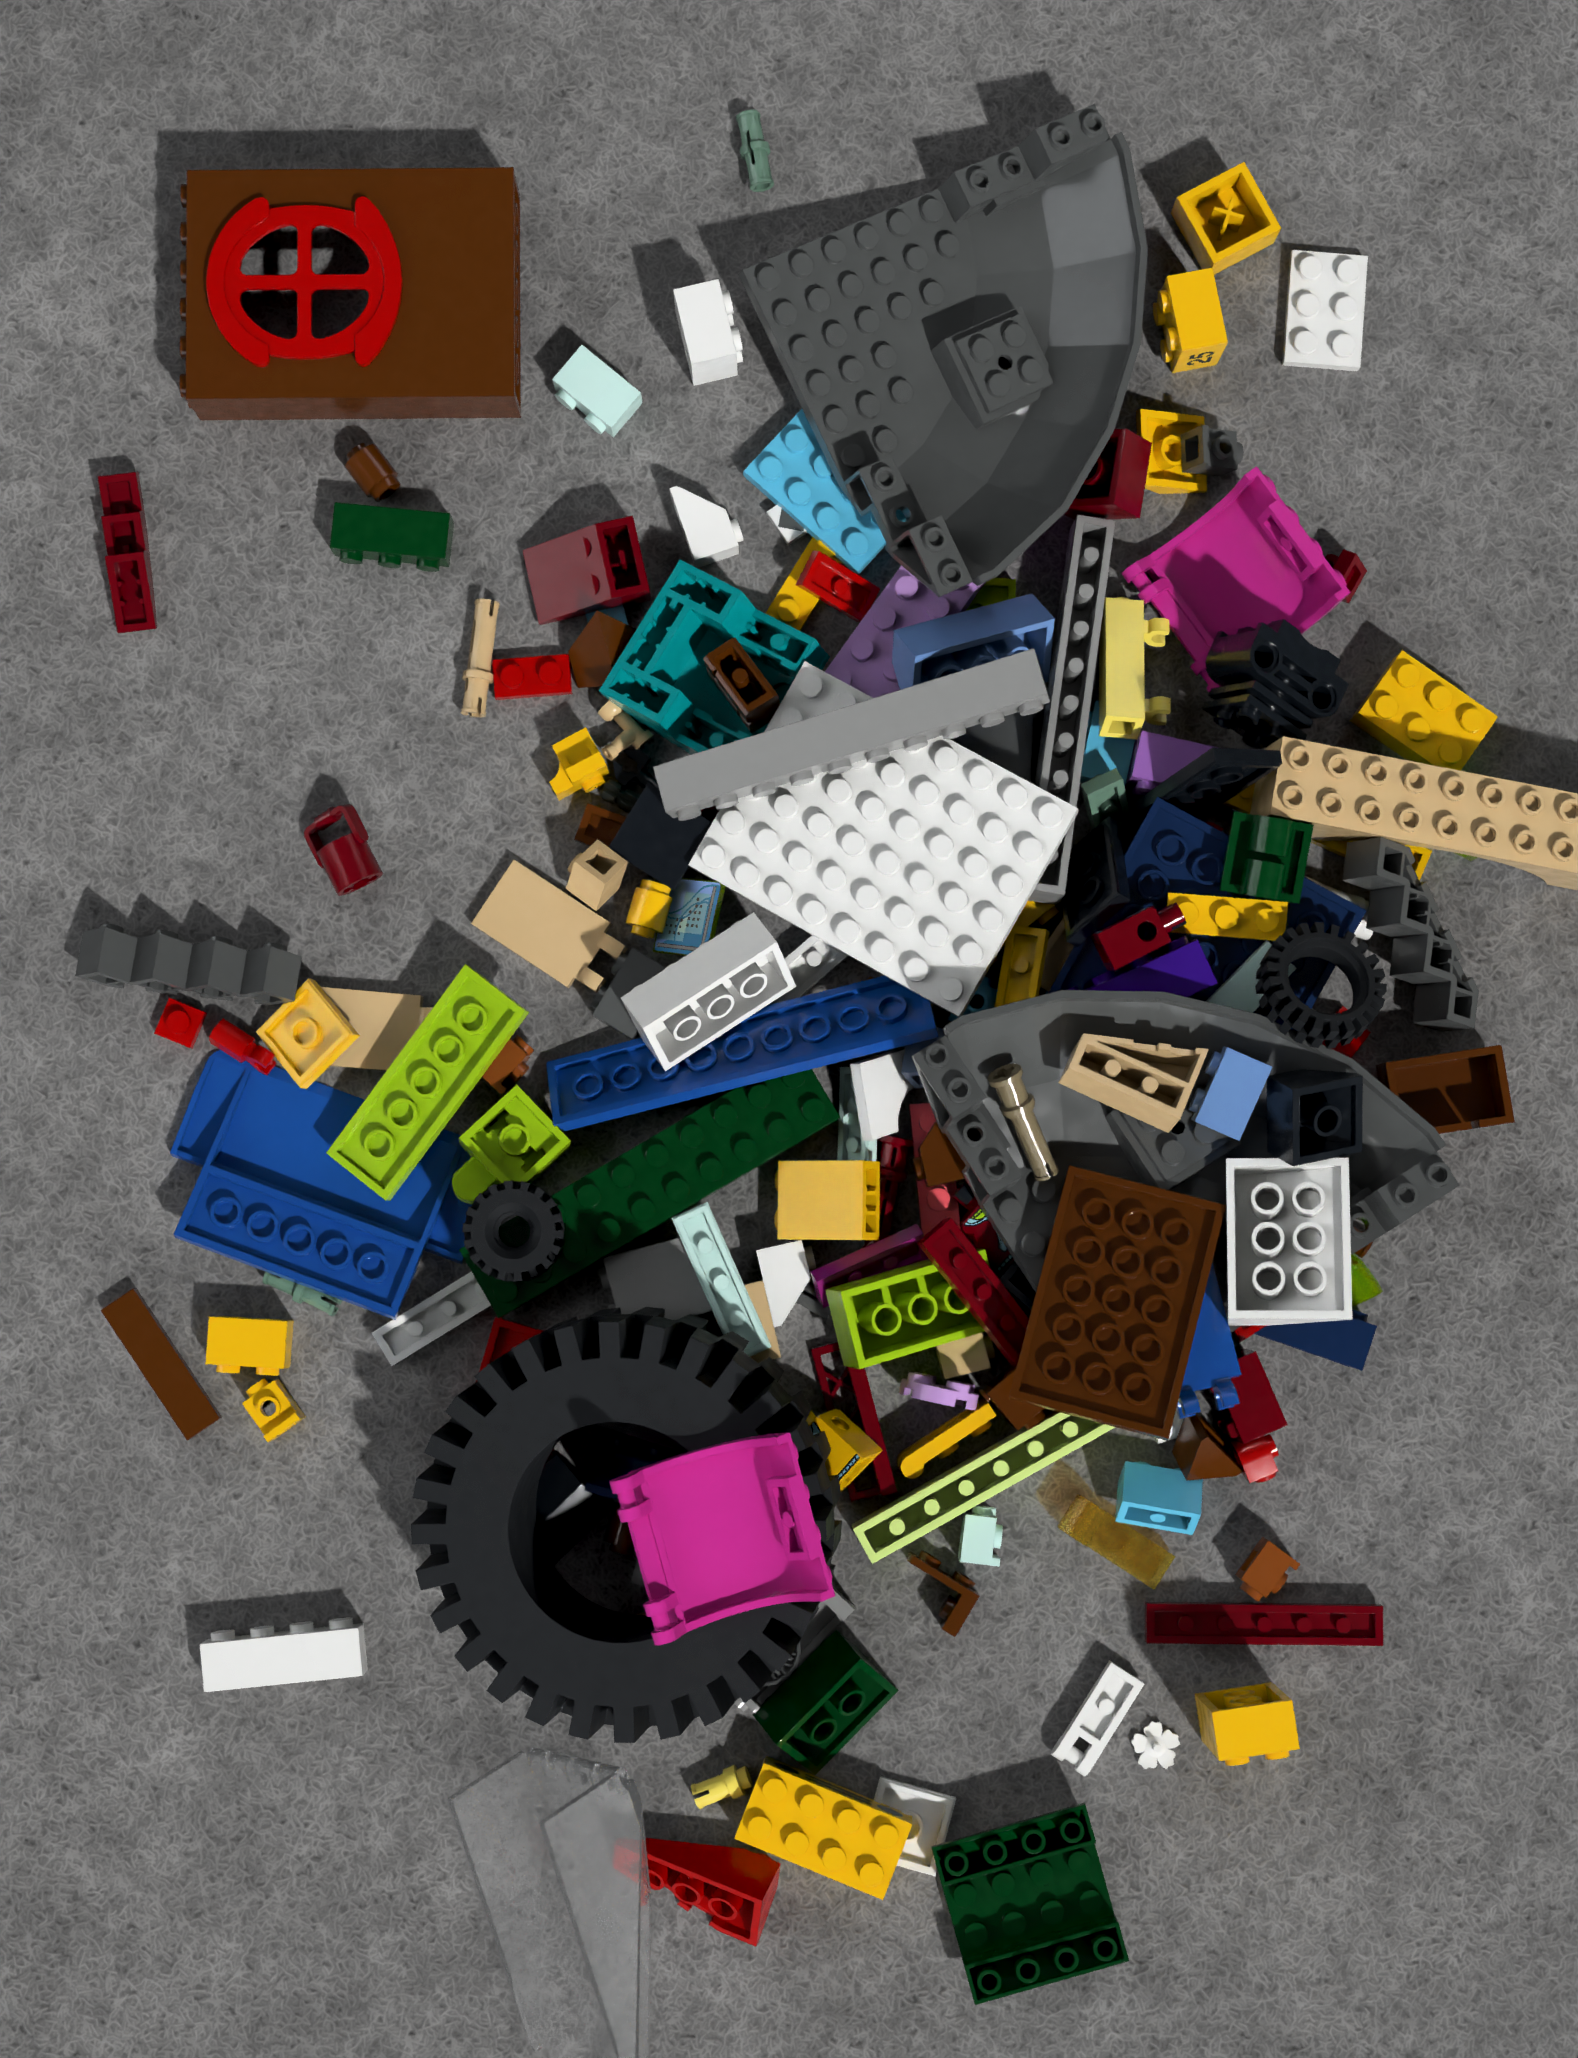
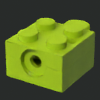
(511, 1149)

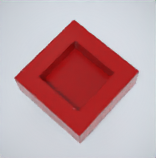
(180, 1023)

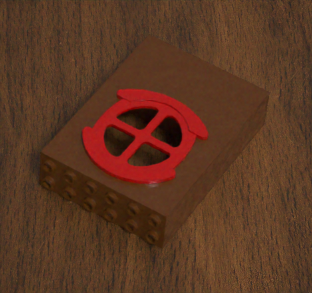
(438, 283)

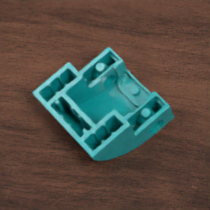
(663, 668)

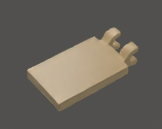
(546, 927)
(381, 1020)

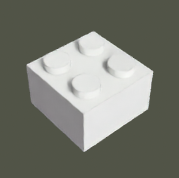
(706, 333)

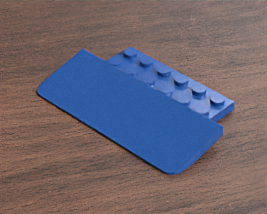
(294, 1210)

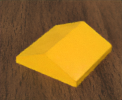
(1165, 461)

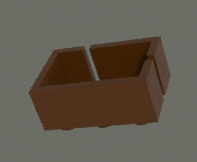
(1453, 1088)

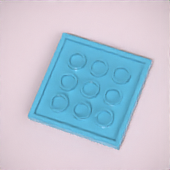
(800, 481)

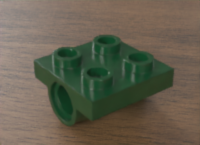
(1266, 857)

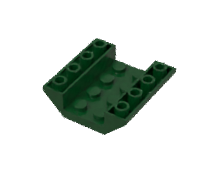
(1029, 1903)

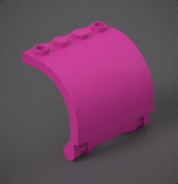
(1238, 569)
(723, 1533)

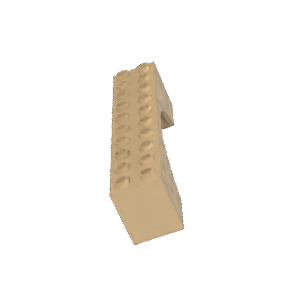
(1422, 805)

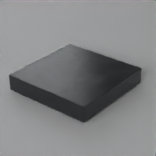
(657, 841)

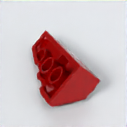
(720, 1880)

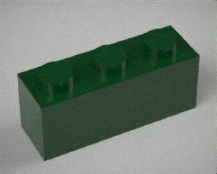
(391, 536)

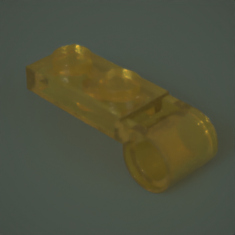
(1115, 1541)

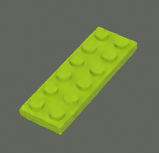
(427, 1082)

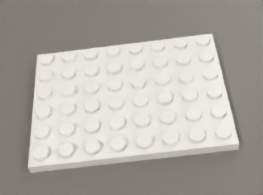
(897, 858)

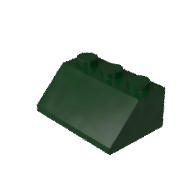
(824, 1702)

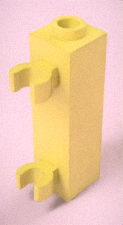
(1123, 669)

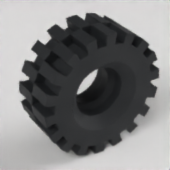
(483, 1224)

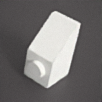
(705, 528)
(785, 1276)

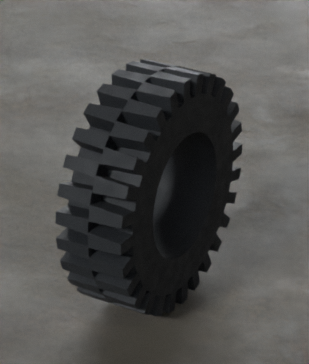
(492, 1556)

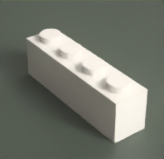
(283, 1656)

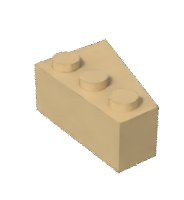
(1135, 1077)

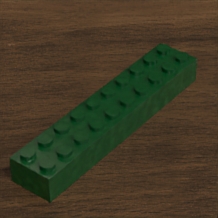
(666, 1177)

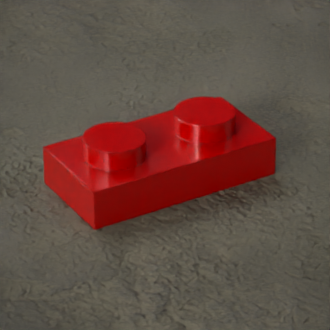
(837, 586)
(532, 676)

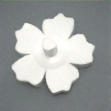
(1155, 1746)

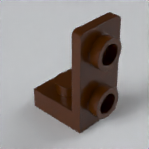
(954, 1610)

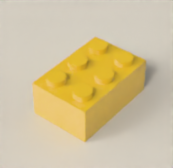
(1423, 715)
(1247, 1723)

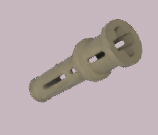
(1019, 1106)

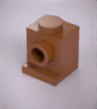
(509, 1064)
(1265, 1570)

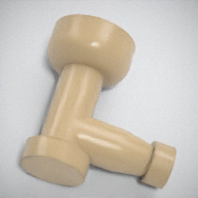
(632, 734)

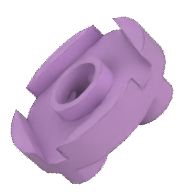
(926, 1389)

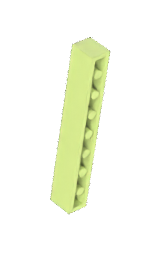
(973, 1482)

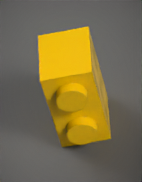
(249, 1343)

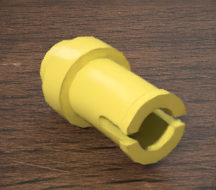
(730, 1783)

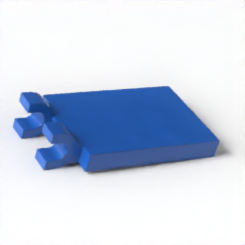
(1211, 1356)

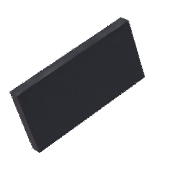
(1210, 780)

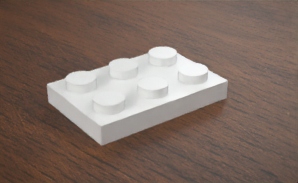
(1325, 310)

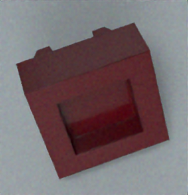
(1350, 567)

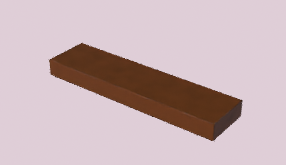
(161, 1363)

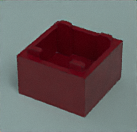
(1258, 1407)

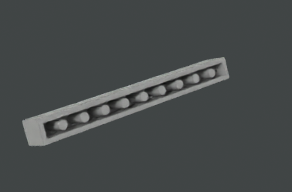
(1072, 681)
(852, 735)

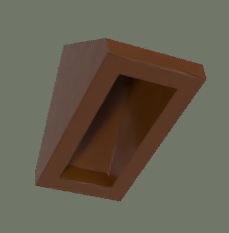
(1203, 1451)

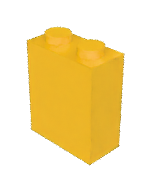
(828, 1200)

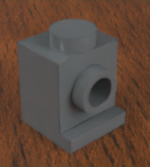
(1217, 451)

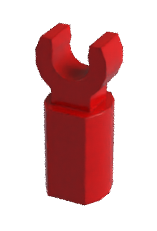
(241, 1046)

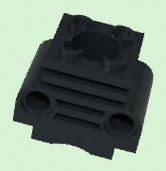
(1271, 683)

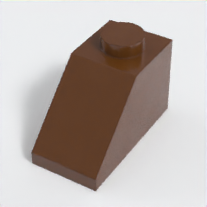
(937, 1159)

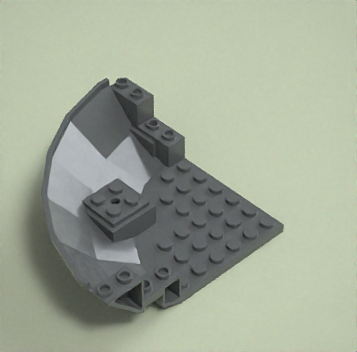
(902, 334)
(1387, 1180)

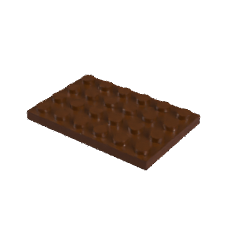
(1118, 1302)

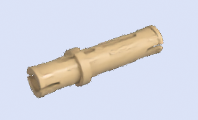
(480, 658)

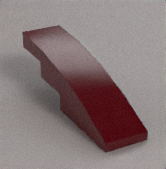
(127, 552)

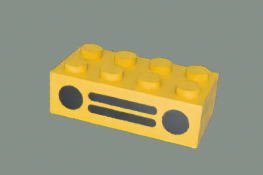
(824, 1827)

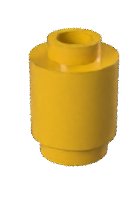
(649, 909)

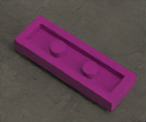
(879, 1257)

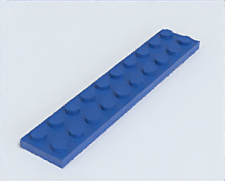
(765, 1046)

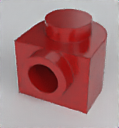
(1256, 1458)

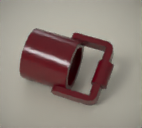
(347, 859)

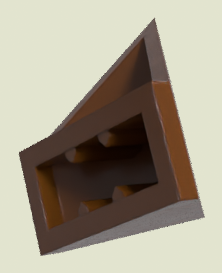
(598, 649)

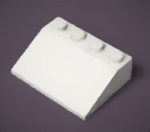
(1288, 1241)

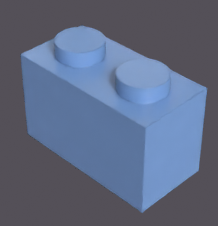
(1230, 1092)

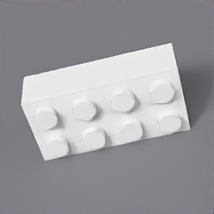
(709, 991)

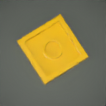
(307, 1034)

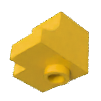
(579, 765)

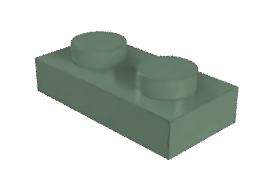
(1106, 798)

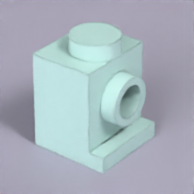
(980, 1536)

